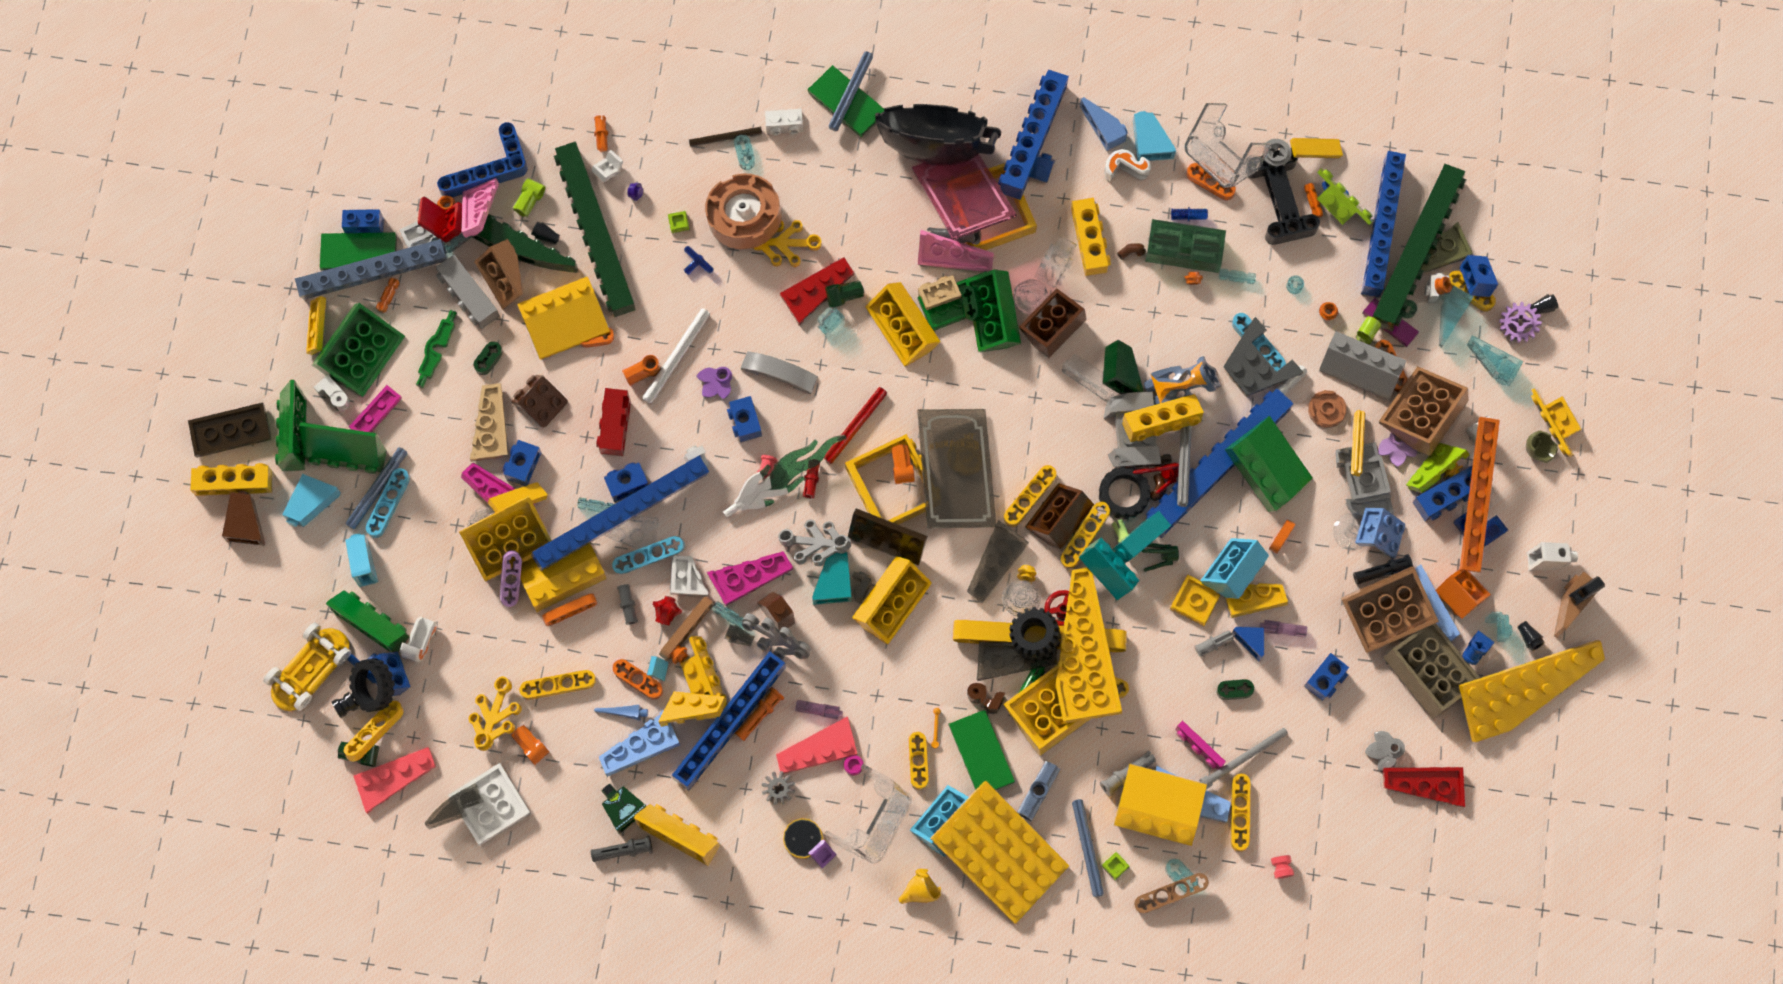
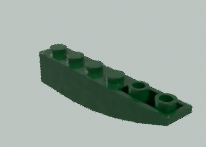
(527, 250)

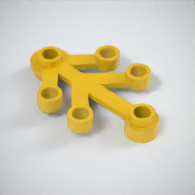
(782, 243)
(494, 716)

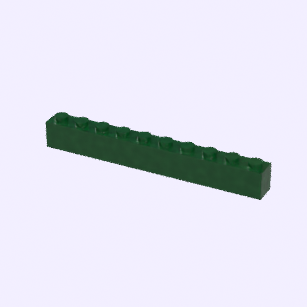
(595, 229)
(1419, 246)

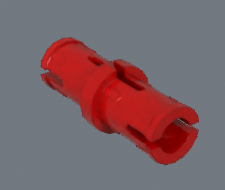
(811, 480)

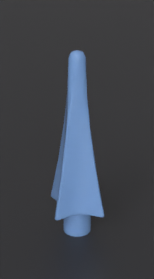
(632, 711)

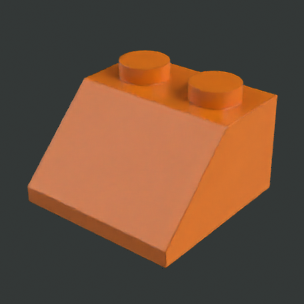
(1462, 592)

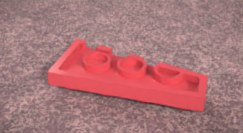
(822, 747)
(387, 779)

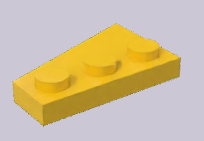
(1257, 599)
(690, 706)

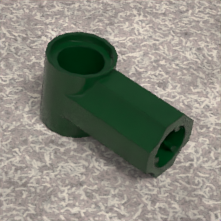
(839, 294)
(368, 759)

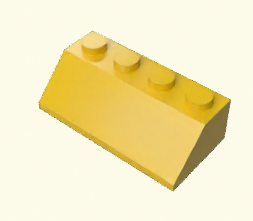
(902, 323)
(892, 599)

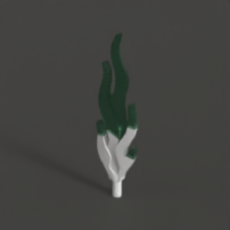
(754, 493)

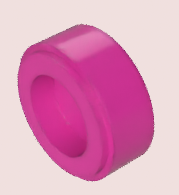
(853, 765)

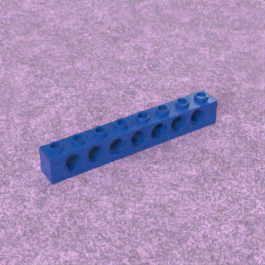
(1044, 108)
(1383, 224)
(729, 721)

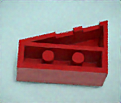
(614, 422)

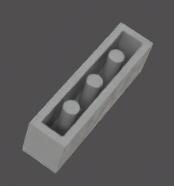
(467, 291)

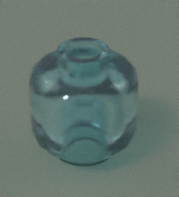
(831, 321)

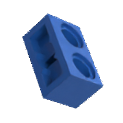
(396, 667)
(1324, 675)

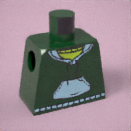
(621, 806)

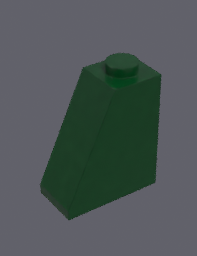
(1120, 369)

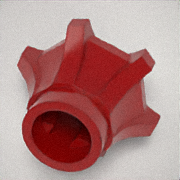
(666, 610)

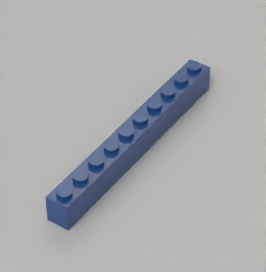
(1218, 463)
(619, 513)

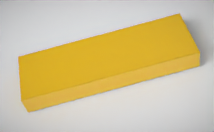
(1316, 148)
(316, 325)
(506, 499)

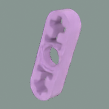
(516, 584)

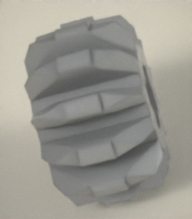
(774, 782)

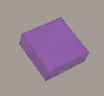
(822, 853)

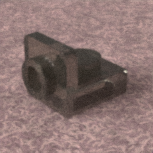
(861, 590)

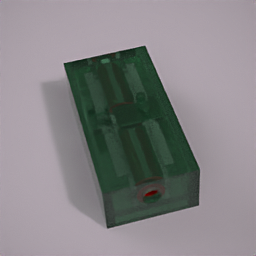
(1185, 246)

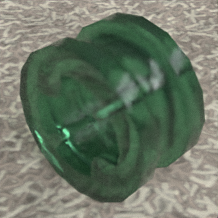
(1413, 305)

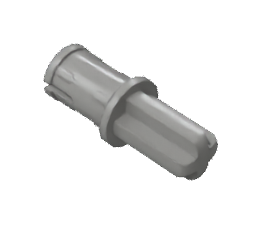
(1213, 643)

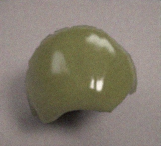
(1541, 446)

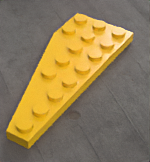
(1085, 669)
(1512, 695)

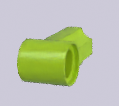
(530, 193)
(1368, 330)

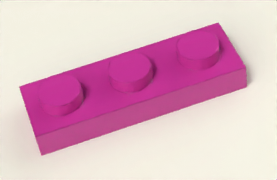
(376, 410)
(1199, 746)

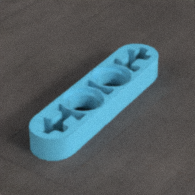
(1260, 342)
(386, 502)
(649, 557)

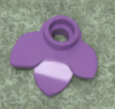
(713, 384)

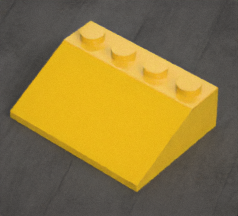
(563, 318)
(510, 529)
(561, 579)
(1039, 713)
(1160, 804)
(677, 834)

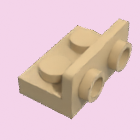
(939, 292)

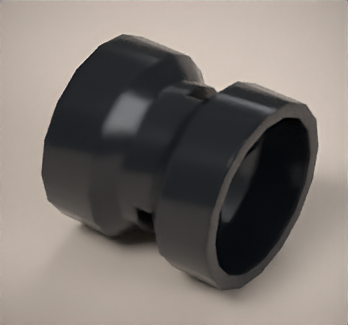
(344, 705)

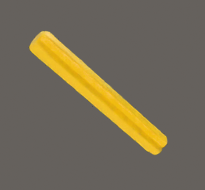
(1358, 443)

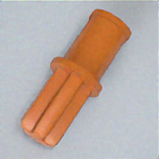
(601, 133)

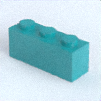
(1109, 568)

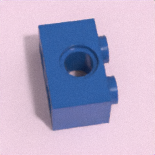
(362, 221)
(1478, 276)
(744, 408)
(522, 451)
(619, 490)

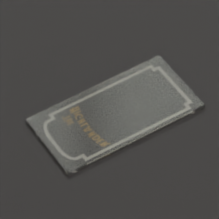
(956, 468)

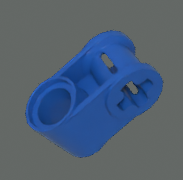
(1477, 647)

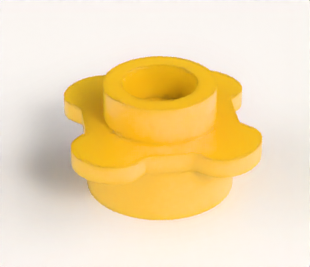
(1454, 471)
(1027, 573)

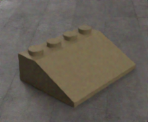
(1431, 669)

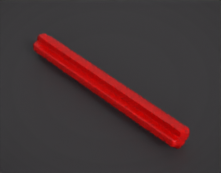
(856, 424)

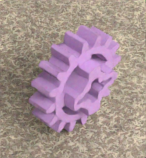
(1527, 322)

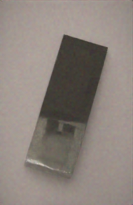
(455, 807)

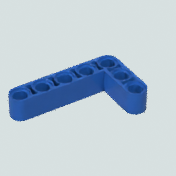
(490, 168)

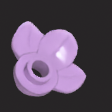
(1396, 450)

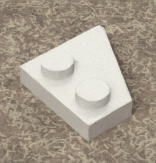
(416, 235)
(686, 578)

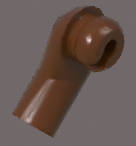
(1137, 248)
(1159, 481)

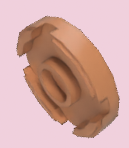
(1327, 409)

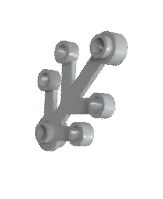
(816, 543)
(776, 638)

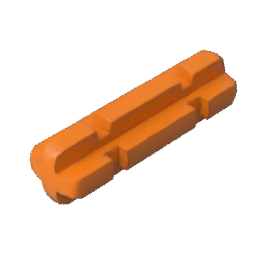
(1312, 198)
(387, 295)

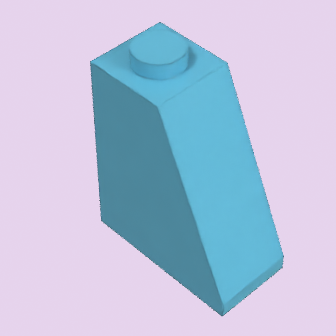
(1151, 138)
(309, 500)
(361, 560)

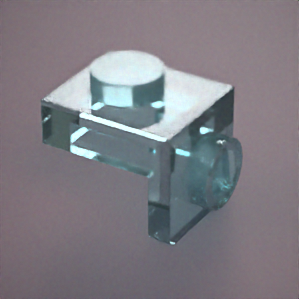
(1504, 629)

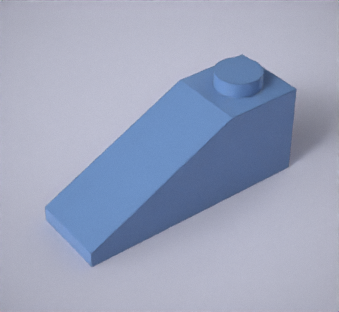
(1105, 125)

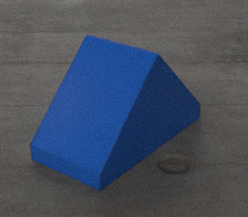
(1251, 639)

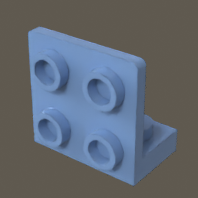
(1380, 530)

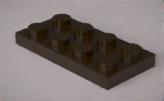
(229, 430)
(887, 536)

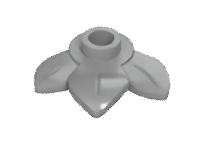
(1382, 750)

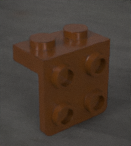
(540, 400)

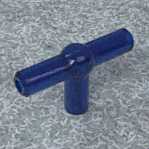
(697, 260)

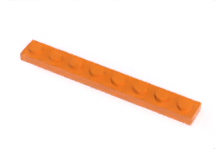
(1479, 494)

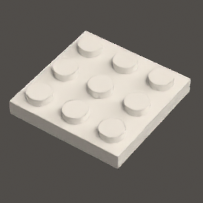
(500, 807)

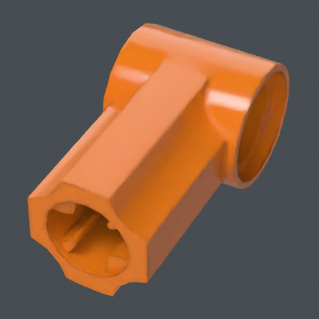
(640, 371)
(902, 467)
(533, 748)

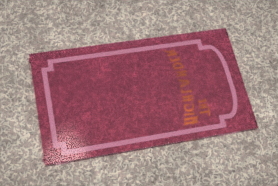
(964, 196)

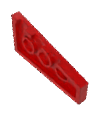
(809, 293)
(1432, 783)

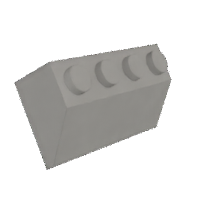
(1362, 365)

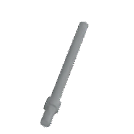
(1243, 758)

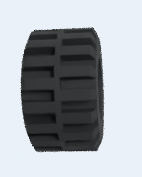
(1042, 647)

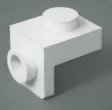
(608, 167)
(1430, 290)
(695, 451)

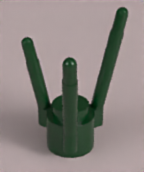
(1168, 553)

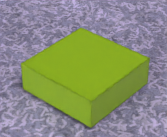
(678, 222)
(1115, 866)

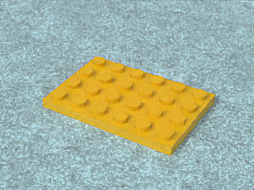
(999, 852)

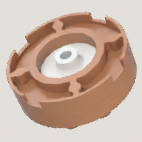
(743, 211)

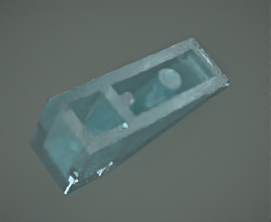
(1452, 309)
(1497, 362)

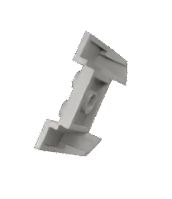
(1137, 452)
(1371, 487)

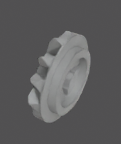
(1285, 153)

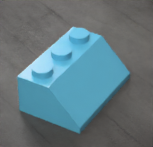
(1235, 567)
(937, 815)

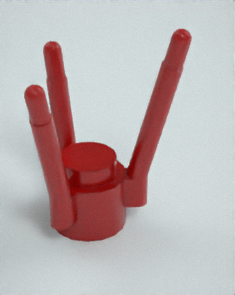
(1168, 472)

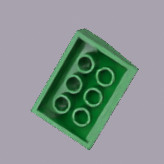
(358, 349)
(291, 412)
(342, 448)
(1269, 464)

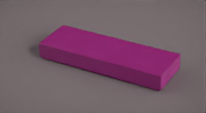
(1404, 333)

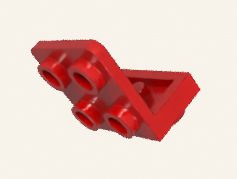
(440, 222)

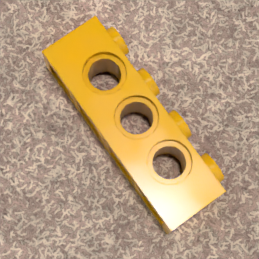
(1091, 264)
(1188, 406)
(260, 484)

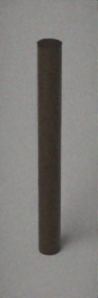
(724, 136)

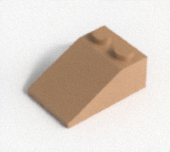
(501, 272)
(1568, 610)

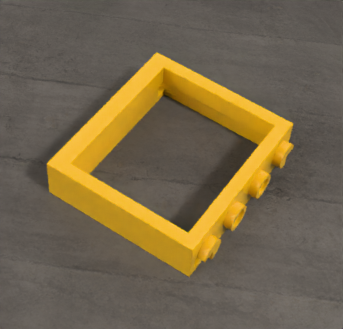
(1025, 212)
(852, 465)

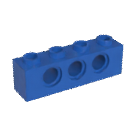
(1425, 504)

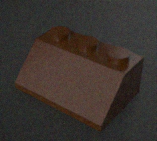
(1053, 322)
(1060, 515)

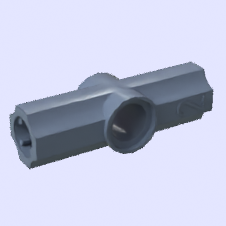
(1044, 780)

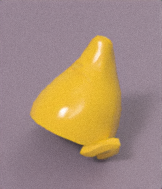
(920, 889)

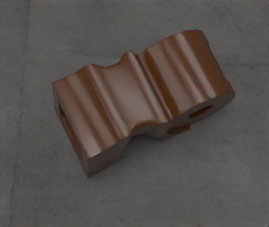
(977, 693)

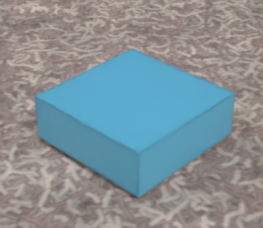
(657, 668)

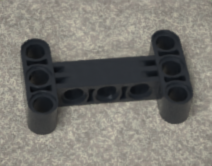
(1285, 204)

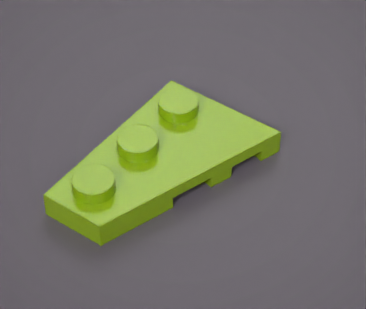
(1430, 471)

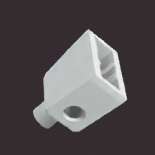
(1550, 556)

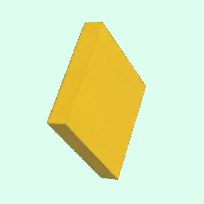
(1195, 600)

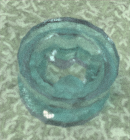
(1289, 286)

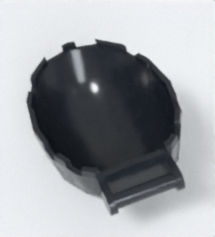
(936, 133)

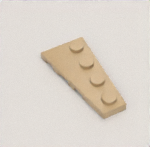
(490, 430)

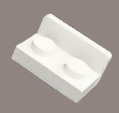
(784, 121)

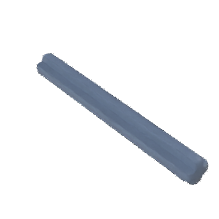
(850, 91)
(376, 488)
(1087, 847)

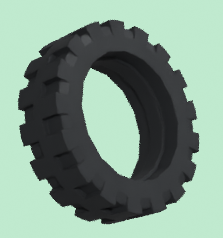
(1125, 473)
(384, 684)

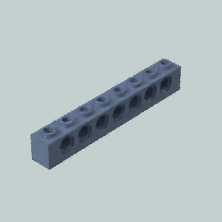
(371, 269)

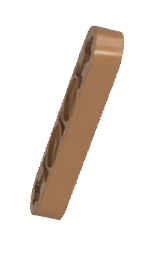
(687, 627)
(1172, 895)

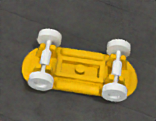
(306, 672)

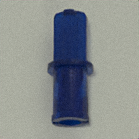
(1189, 214)

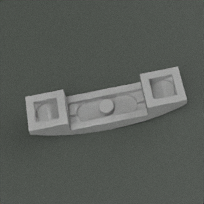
(779, 370)

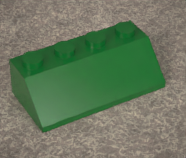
(999, 322)
(367, 621)

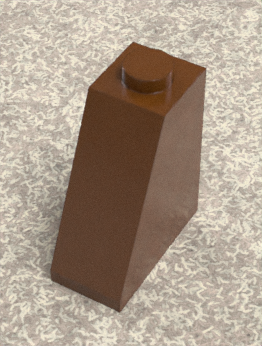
(242, 520)
(778, 610)

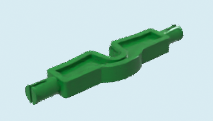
(432, 357)

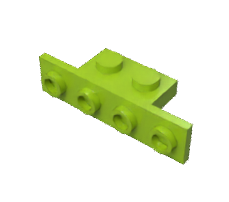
(1339, 202)

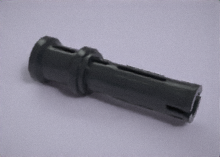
(1391, 567)

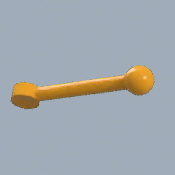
(935, 744)

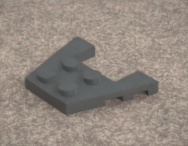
(1250, 367)

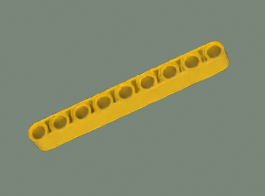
(986, 631)

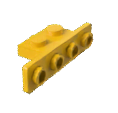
(1560, 418)
(700, 670)

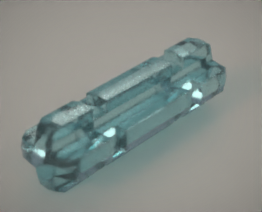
(1237, 276)
(593, 505)
(728, 614)

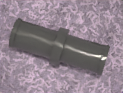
(627, 604)

